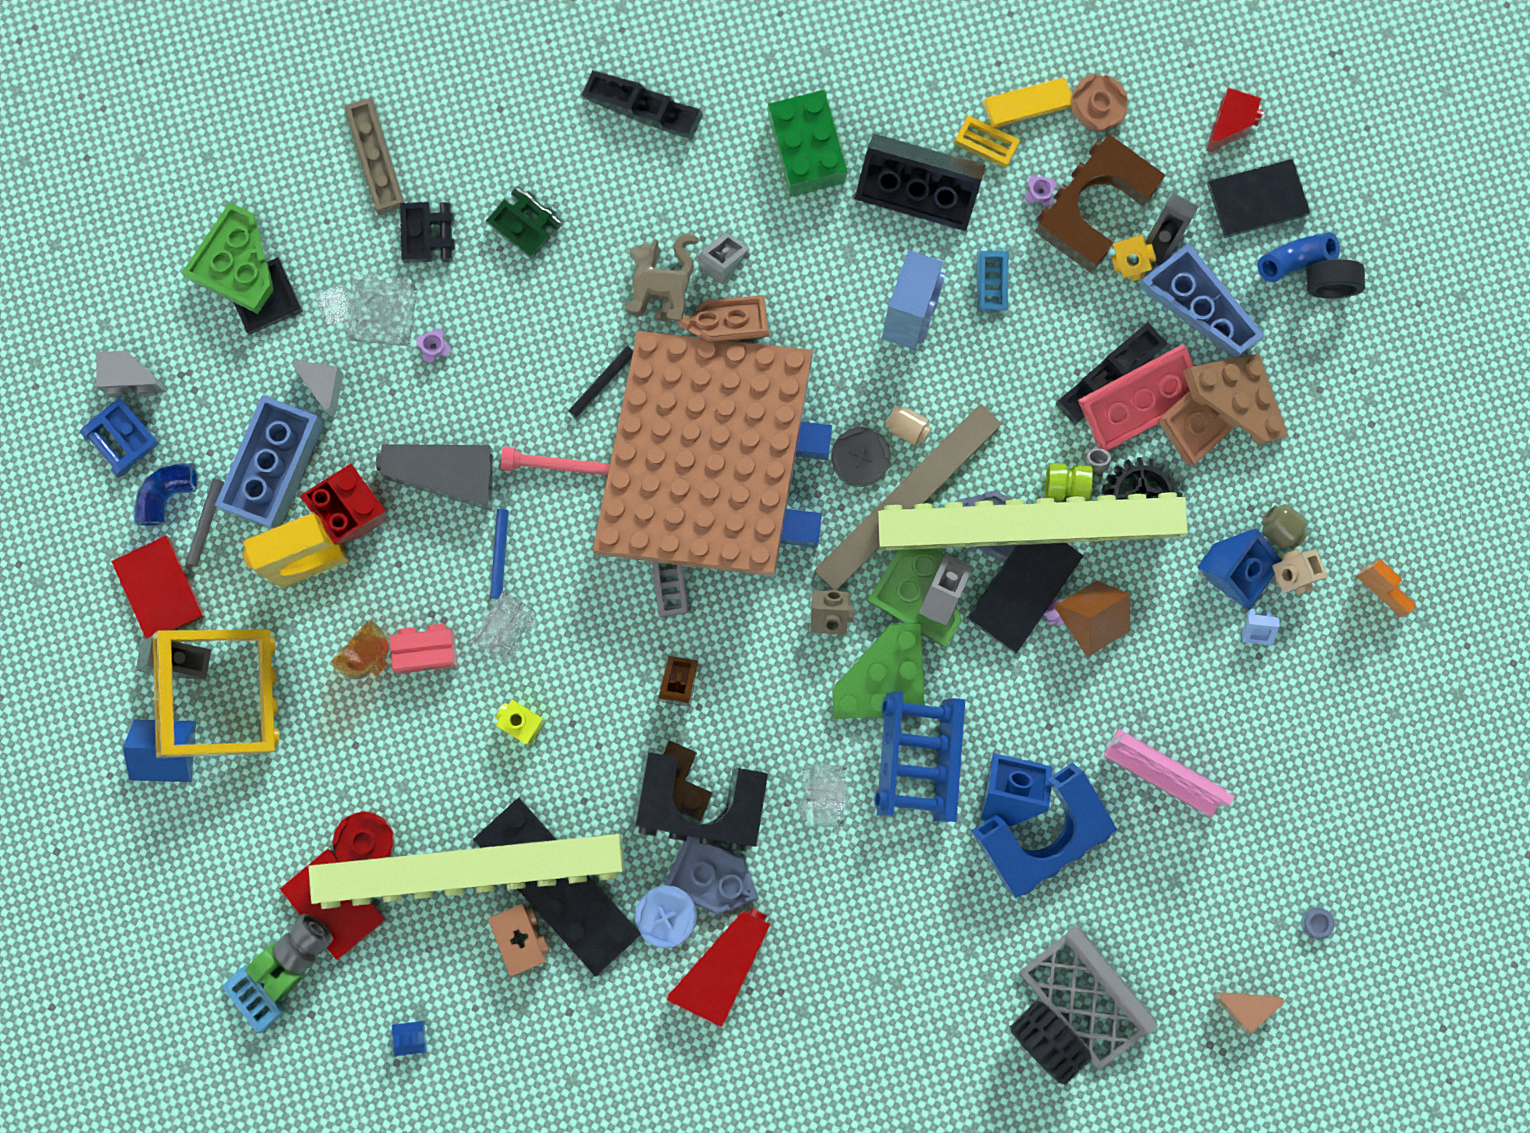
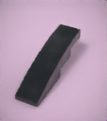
(642, 105)
(1127, 357)

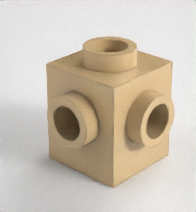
(1299, 571)

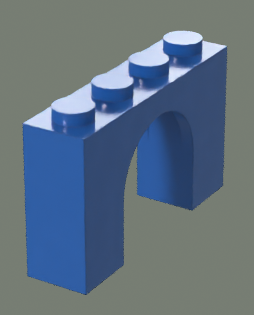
(803, 527)
(1084, 827)

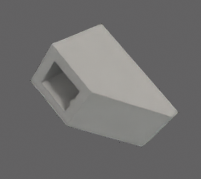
(122, 373)

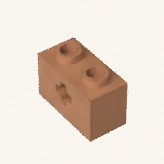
(505, 930)

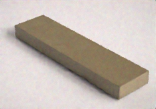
(374, 156)

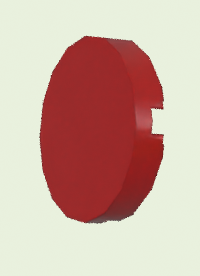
(363, 838)

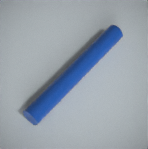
(499, 553)

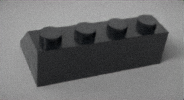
(919, 182)

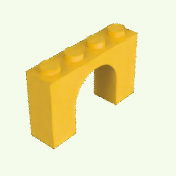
(293, 551)

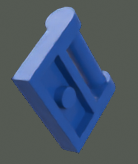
(127, 431)

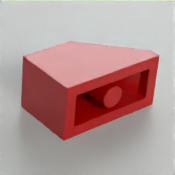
(1234, 118)

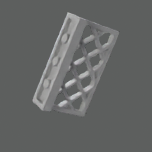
(1108, 978)

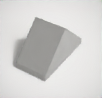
(722, 257)
(323, 382)

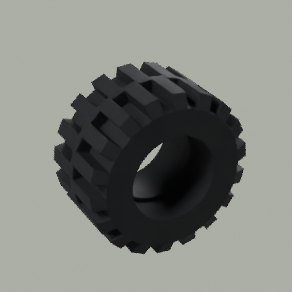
(1051, 1042)

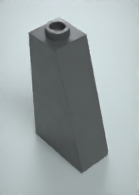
(444, 470)

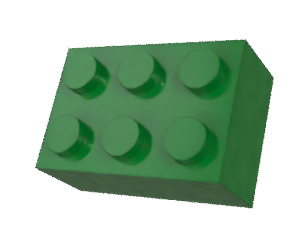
(807, 143)

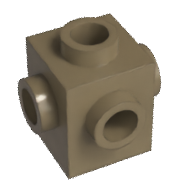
(831, 612)

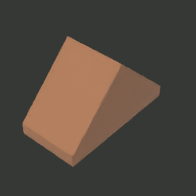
(1248, 1009)

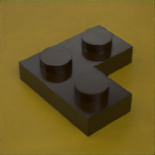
(687, 797)

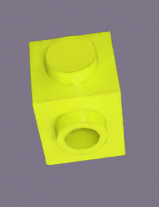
(519, 722)

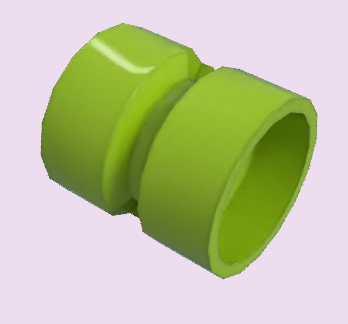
(1067, 483)

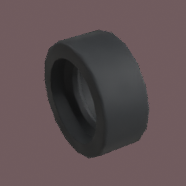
(1335, 279)

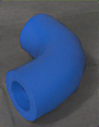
(1298, 255)

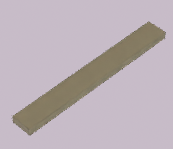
(913, 490)

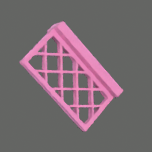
(1166, 774)

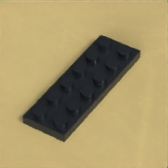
(575, 911)

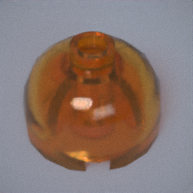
(363, 653)

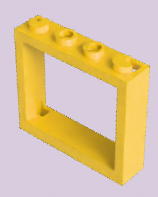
(164, 694)

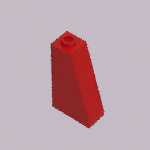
(719, 974)

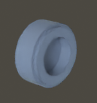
(1317, 923)

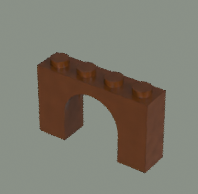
(1110, 165)

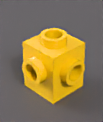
(1137, 246)

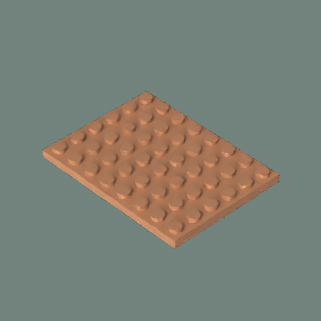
(704, 453)

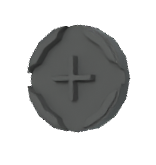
(860, 457)

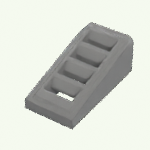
(672, 609)

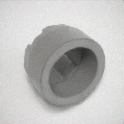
(1099, 460)

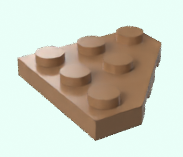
(1240, 395)

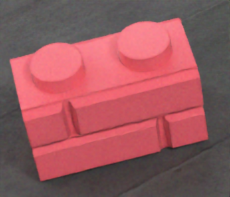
(423, 650)

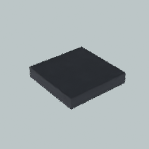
(278, 307)

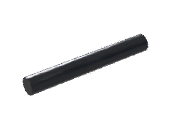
(601, 382)

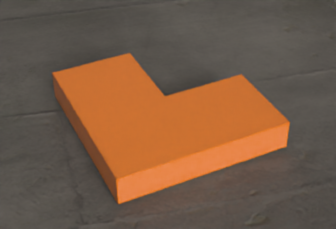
(1384, 584)

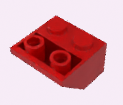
(345, 505)

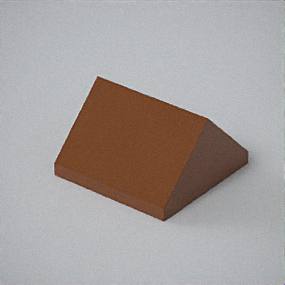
(1096, 615)

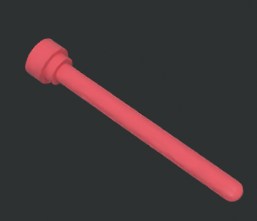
(514, 459)

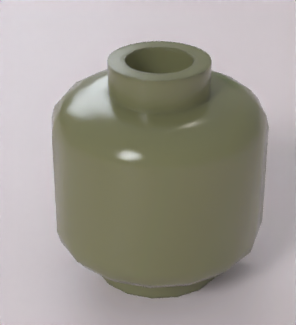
(1284, 526)

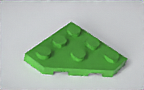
(233, 260)
(905, 588)
(886, 666)

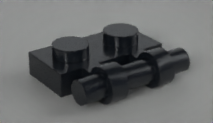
(416, 232)

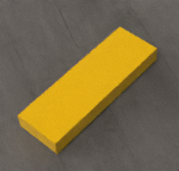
(1028, 102)

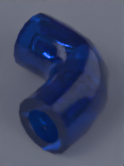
(158, 488)

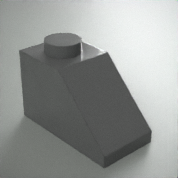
(1170, 227)
(187, 659)

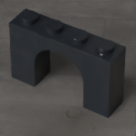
(657, 811)

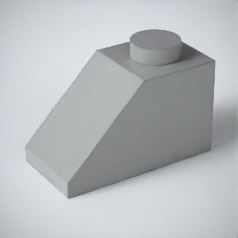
(945, 589)

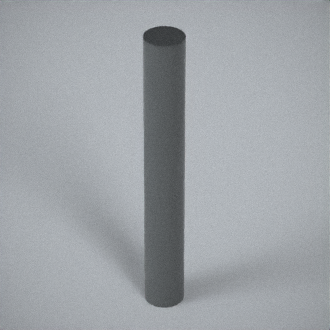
(204, 523)

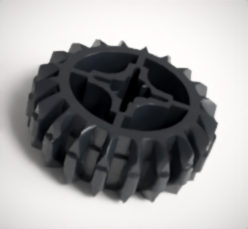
(1141, 473)

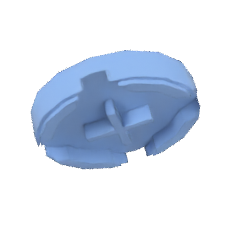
(665, 916)

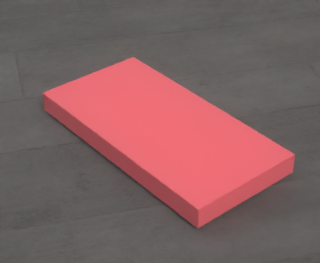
(1136, 399)

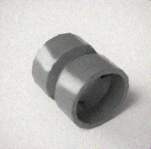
(298, 947)

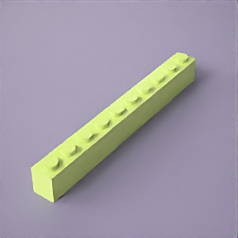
(1032, 523)
(465, 869)

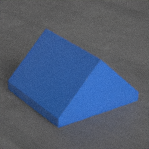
(141, 753)

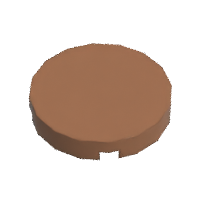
(1099, 102)

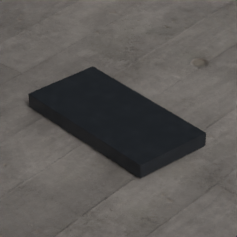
(1023, 591)

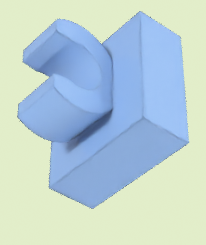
(1260, 628)

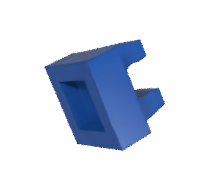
(409, 1038)

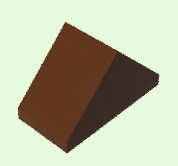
(678, 681)

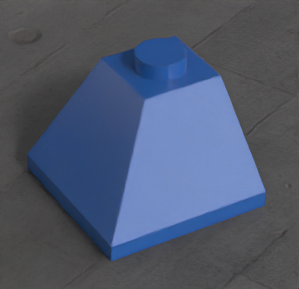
(1241, 566)
(1016, 789)

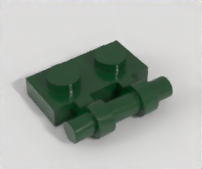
(520, 229)

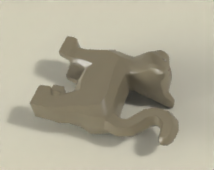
(661, 284)

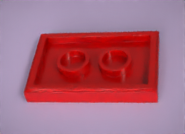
(157, 587)
(346, 923)

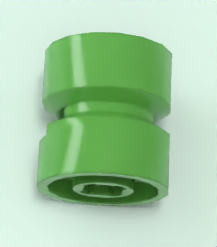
(262, 971)

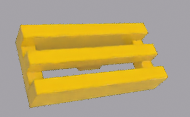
(981, 151)

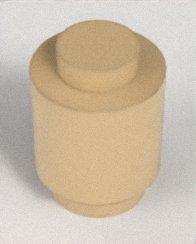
(908, 425)

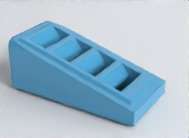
(1003, 257)
(258, 1024)

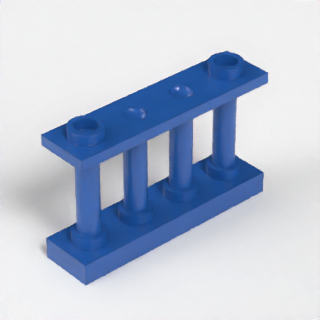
(949, 750)

